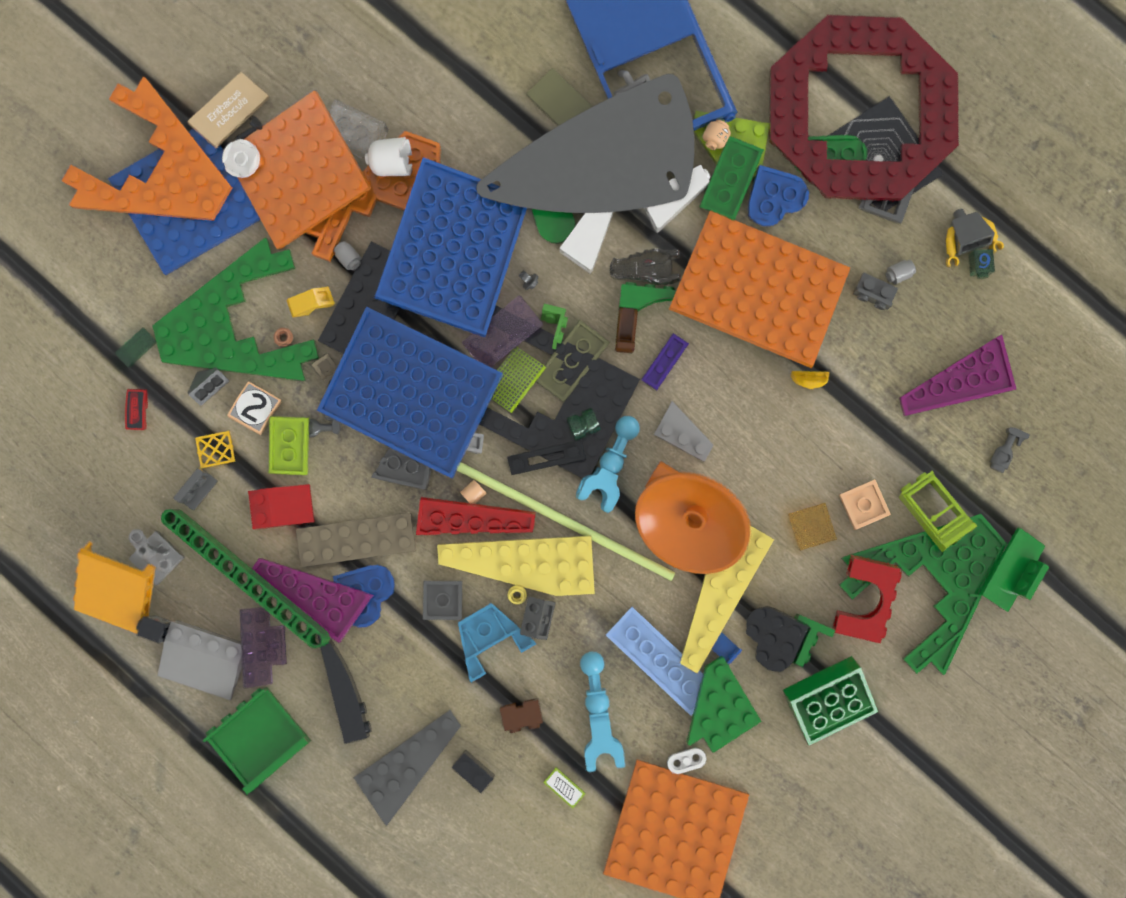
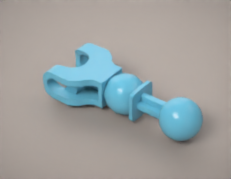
(611, 464)

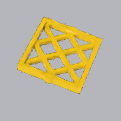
(207, 444)

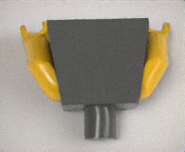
(968, 234)

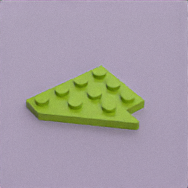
(742, 129)

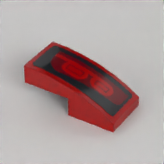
(135, 409)

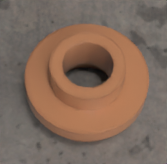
(283, 331)

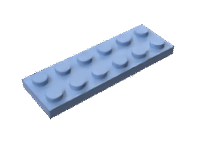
(656, 658)

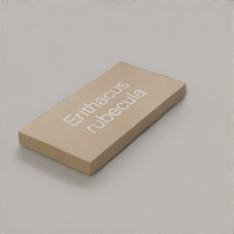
(228, 110)

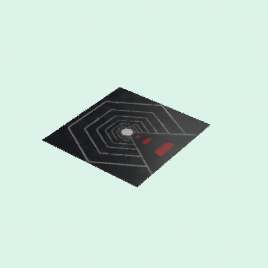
(883, 132)

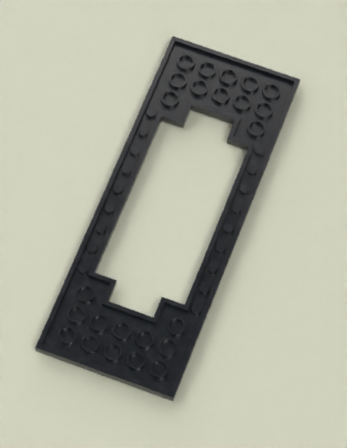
(602, 388)

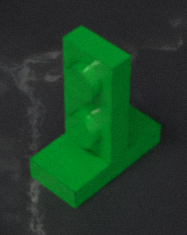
(810, 639)

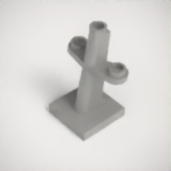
(155, 552)

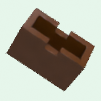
(521, 716)

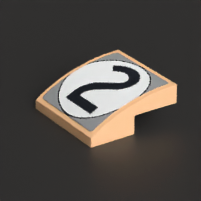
(254, 408)

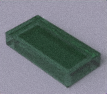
(136, 347)

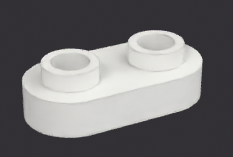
(685, 758)

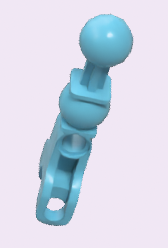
(597, 704)

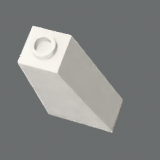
(662, 214)
(586, 240)

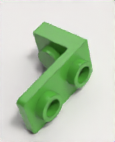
(555, 315)

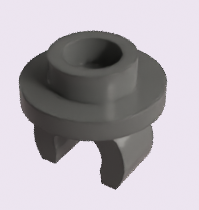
(530, 281)

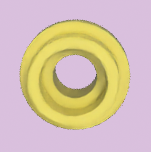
(517, 600)

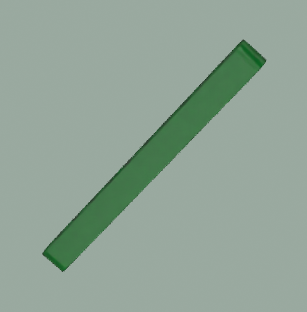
(253, 580)

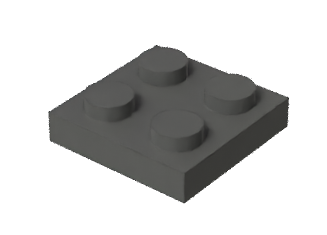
(442, 600)

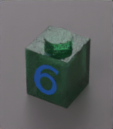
(981, 263)

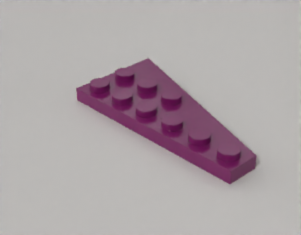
(971, 378)
(325, 601)

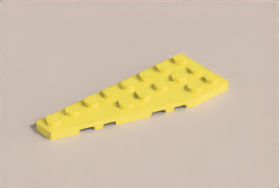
(541, 564)

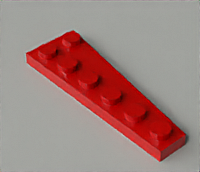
(456, 517)

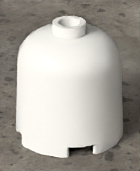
(390, 157)

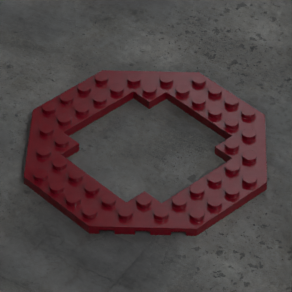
(858, 177)

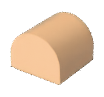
(473, 492)

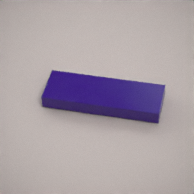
(664, 361)

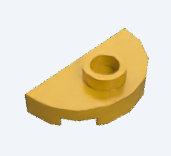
(810, 379)

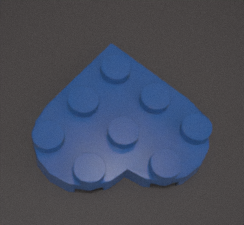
(775, 195)
(373, 580)

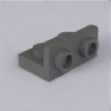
(875, 291)
(195, 489)
(537, 618)

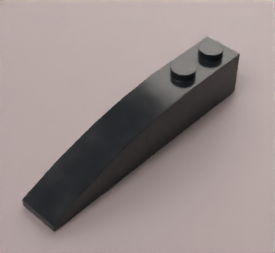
(345, 695)

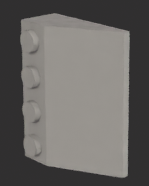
(201, 659)

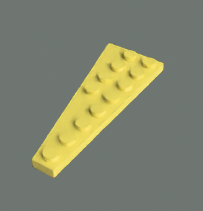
(718, 600)

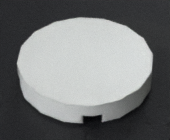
(241, 158)

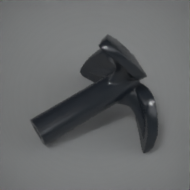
(255, 123)

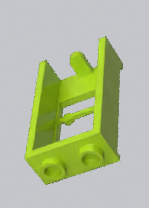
(949, 533)

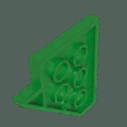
(720, 708)

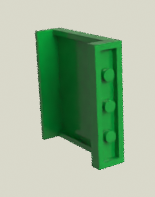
(257, 738)

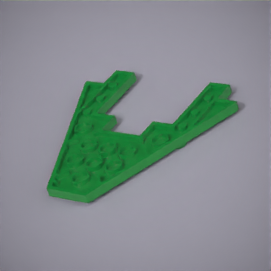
(202, 332)
(958, 570)

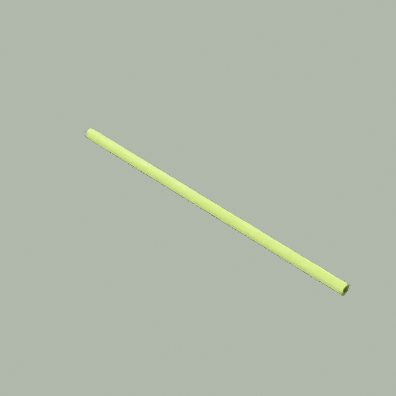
(566, 521)

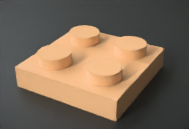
(864, 504)

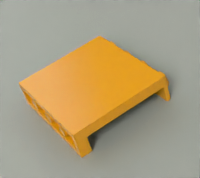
(112, 590)

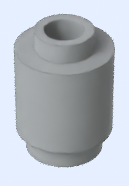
(347, 256)
(900, 271)

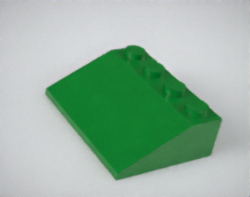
(830, 700)

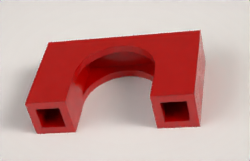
(870, 625)

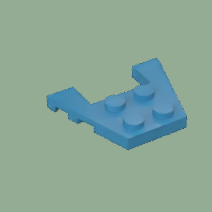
(485, 630)

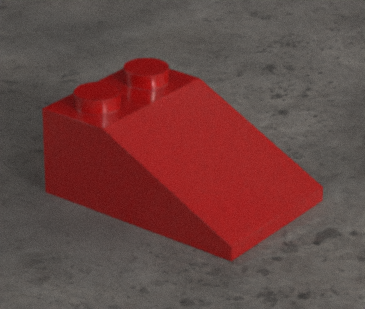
(281, 506)

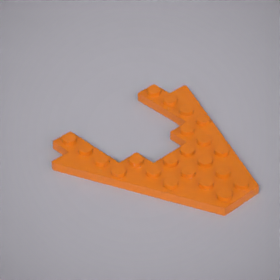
(180, 185)
(385, 189)

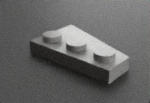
(682, 433)

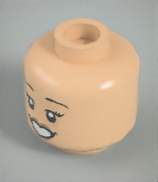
(716, 134)

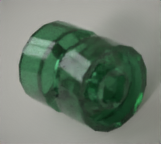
(582, 424)

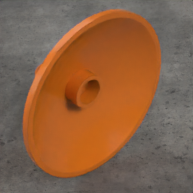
(692, 521)

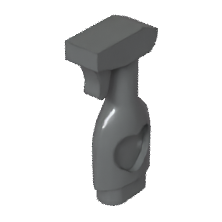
(315, 427)
(1003, 455)

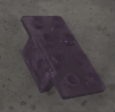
(505, 332)
(260, 647)

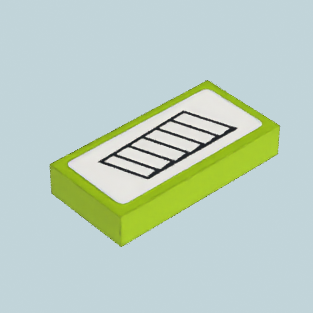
(564, 787)

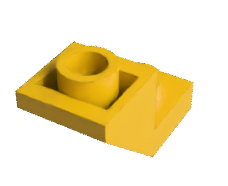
(308, 301)

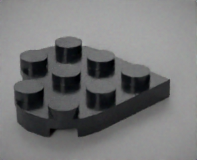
(777, 637)

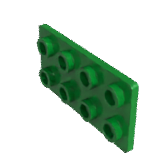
(1016, 571)

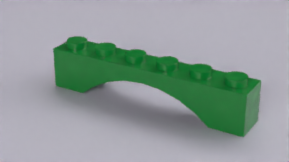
(642, 296)

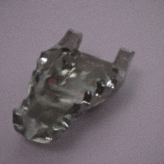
(650, 266)

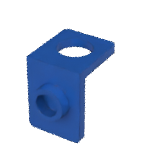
(726, 648)

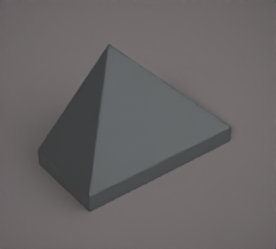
(206, 384)

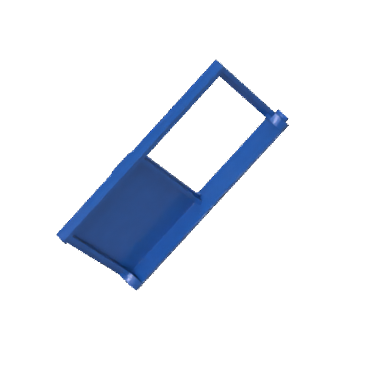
(629, 29)

